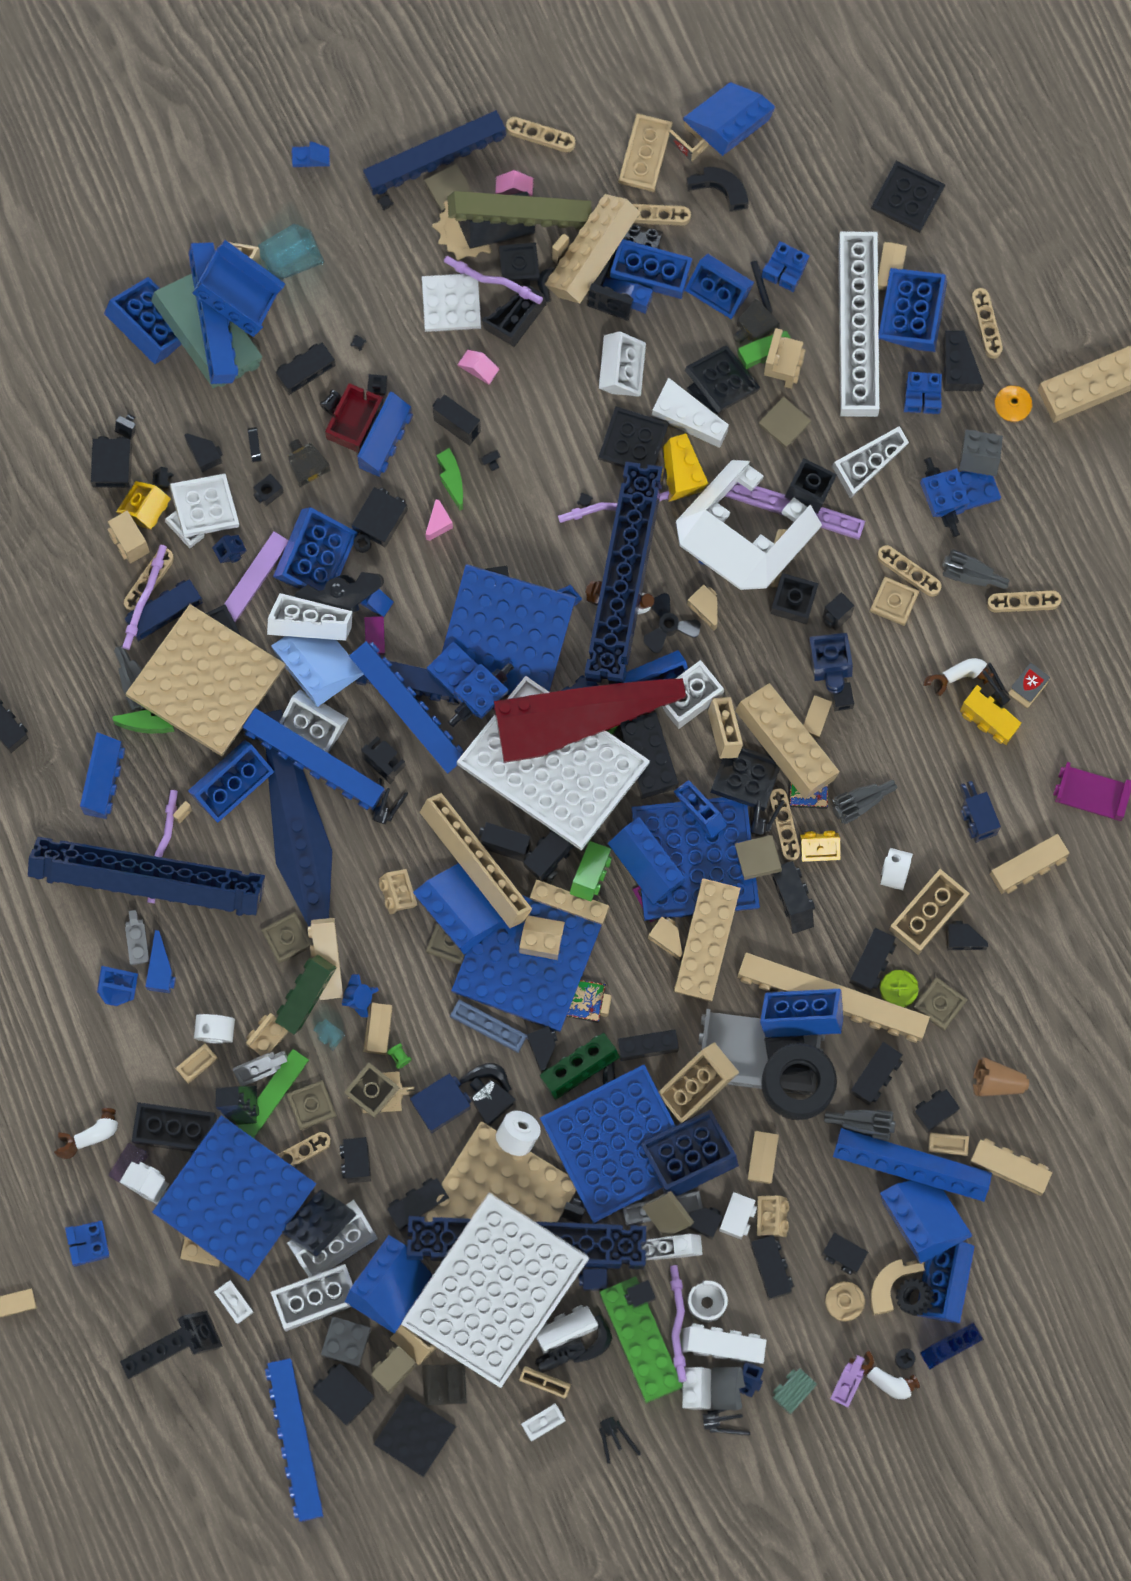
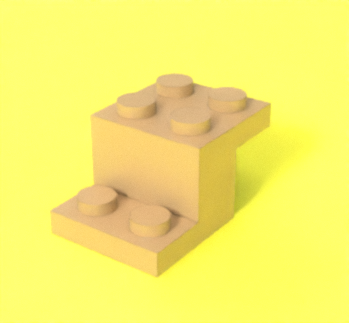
(784, 359)

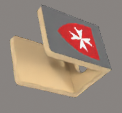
(684, 148)
(1029, 685)

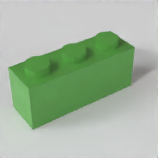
(591, 871)

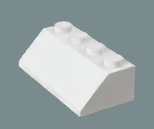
(348, 1242)

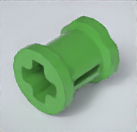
(399, 1056)

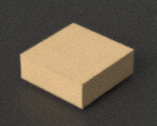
(183, 811)
(605, 1005)

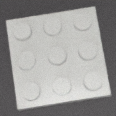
(451, 302)
(204, 505)

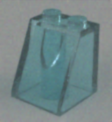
(290, 252)

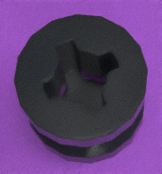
(902, 1360)

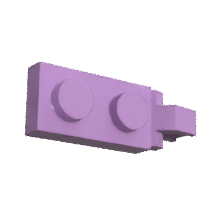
(848, 1382)

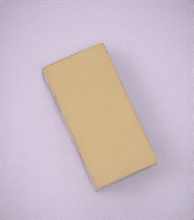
(560, 248)
(817, 716)
(196, 1063)
(948, 1144)
(17, 1302)

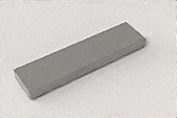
(635, 1214)

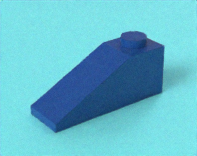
(641, 294)
(700, 808)
(160, 973)

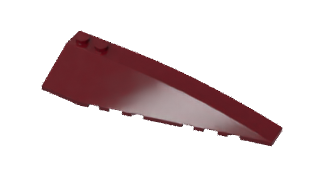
(549, 721)

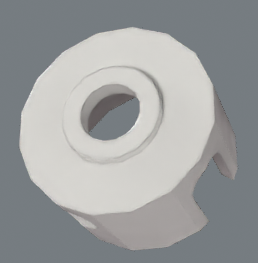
(896, 869)
(214, 1028)
(513, 1138)
(716, 1293)

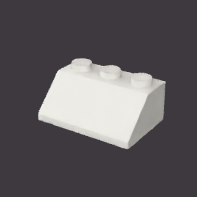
(622, 364)
(700, 690)
(316, 724)
(566, 1328)

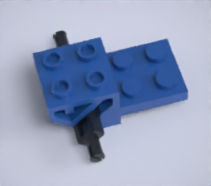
(955, 492)
(469, 682)

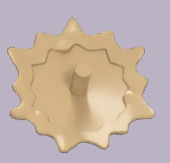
(453, 237)

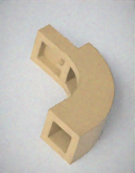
(880, 1292)

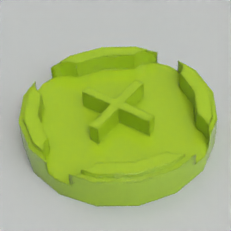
(899, 988)

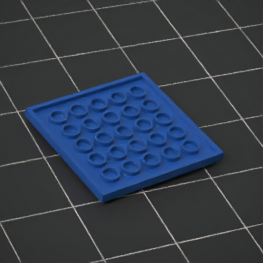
(510, 622)
(698, 854)
(524, 983)
(602, 1138)
(234, 1198)

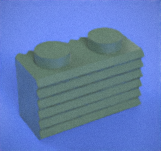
(794, 1391)

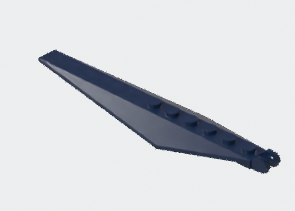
(299, 836)

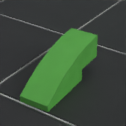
(757, 351)
(451, 477)
(143, 722)

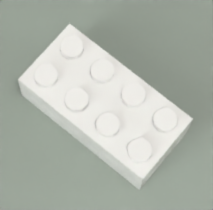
(313, 1297)

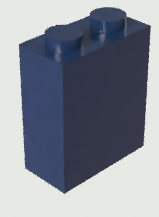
(441, 1102)

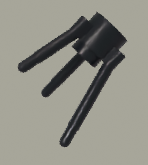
(1001, 695)
(381, 813)
(758, 824)
(712, 1421)
(609, 1427)

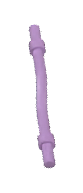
(462, 268)
(578, 513)
(132, 629)
(170, 809)
(679, 1360)

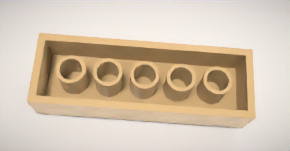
(592, 248)
(1087, 385)
(787, 741)
(706, 940)

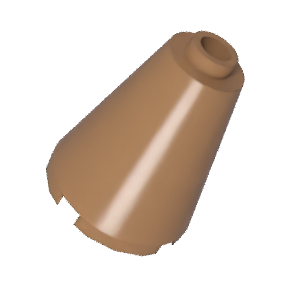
(998, 1079)

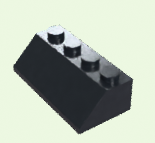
(487, 233)

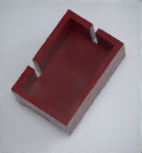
(354, 418)

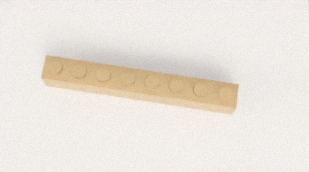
(475, 860)

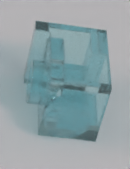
(328, 1033)

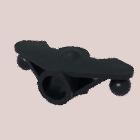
(344, 591)

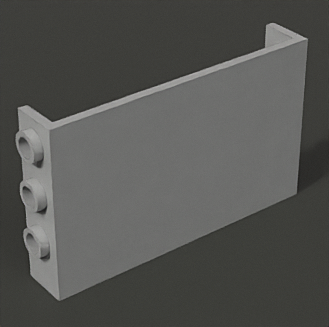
(744, 1045)

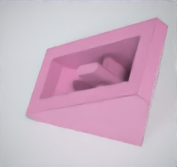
(514, 183)
(478, 365)
(439, 521)

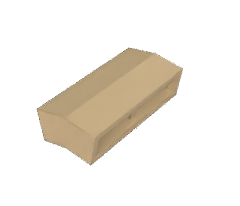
(892, 257)
(377, 1028)
(763, 1157)
(546, 1378)

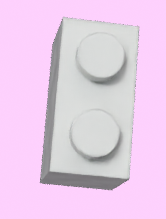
(737, 1216)
(697, 1388)

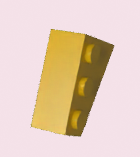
(683, 468)
(989, 716)

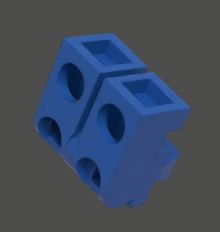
(789, 258)
(926, 384)
(94, 1239)

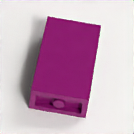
(1092, 792)

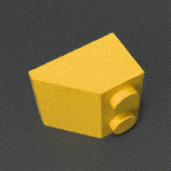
(144, 504)

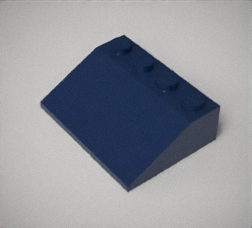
(690, 1154)

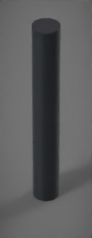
(761, 286)

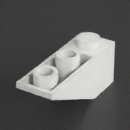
(673, 1247)

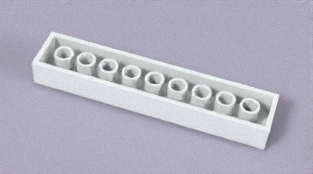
(858, 324)

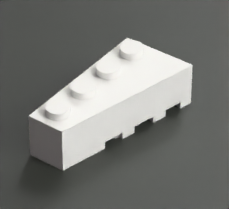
(689, 415)
(864, 463)
(308, 619)
(722, 1345)

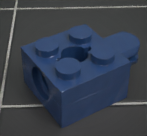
(831, 660)
(978, 813)

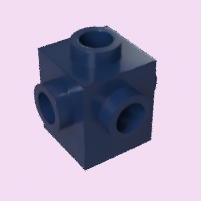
(229, 549)
(752, 1379)

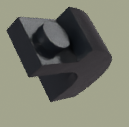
(722, 181)

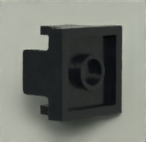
(519, 263)
(382, 759)

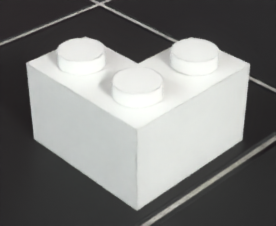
(145, 1181)

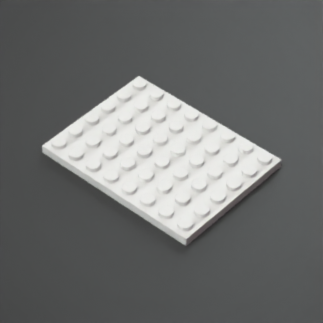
(564, 790)
(494, 1290)

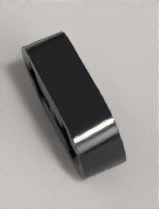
(254, 444)

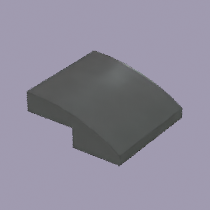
(725, 1388)

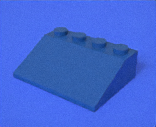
(729, 116)
(913, 309)
(141, 321)
(315, 551)
(458, 907)
(924, 1218)
(389, 1285)

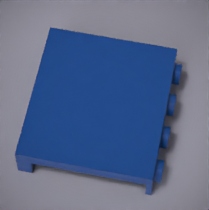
(238, 288)

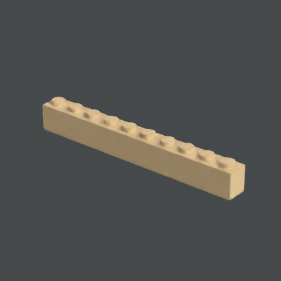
(855, 1004)

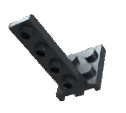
(606, 299)
(195, 1332)

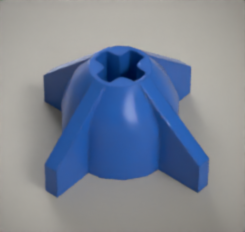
(358, 995)

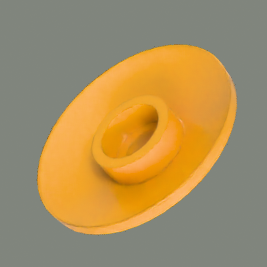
(1010, 411)

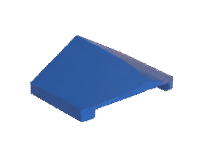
(116, 986)

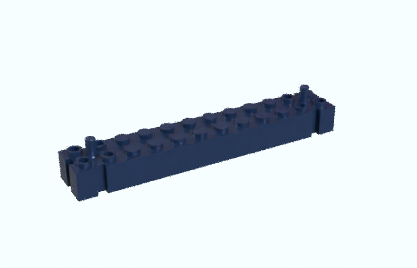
(624, 573)
(146, 876)
(603, 1243)

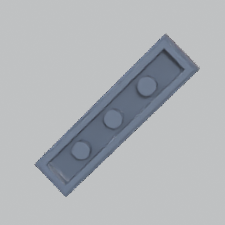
(488, 1026)

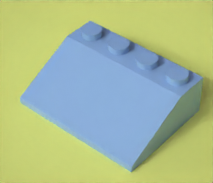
(317, 665)

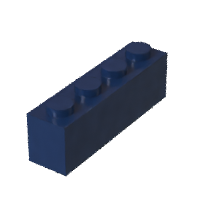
(165, 608)

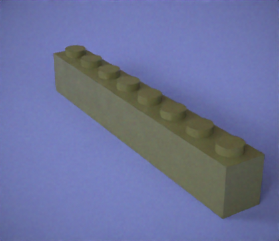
(518, 209)

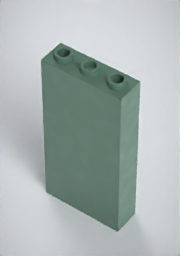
(180, 311)

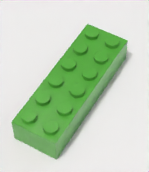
(641, 1343)

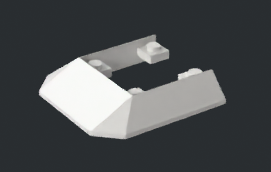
(729, 553)

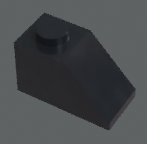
(204, 452)
(964, 937)
(542, 1045)
(706, 1221)

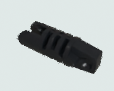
(560, 1355)

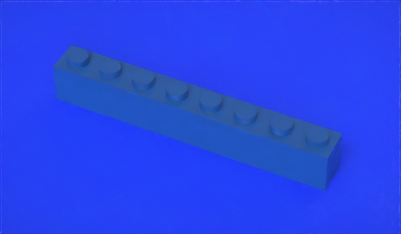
(214, 325)
(405, 704)
(314, 759)
(912, 1164)
(295, 1440)

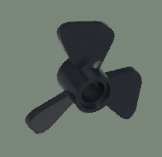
(656, 638)

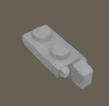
(136, 940)
(259, 1067)

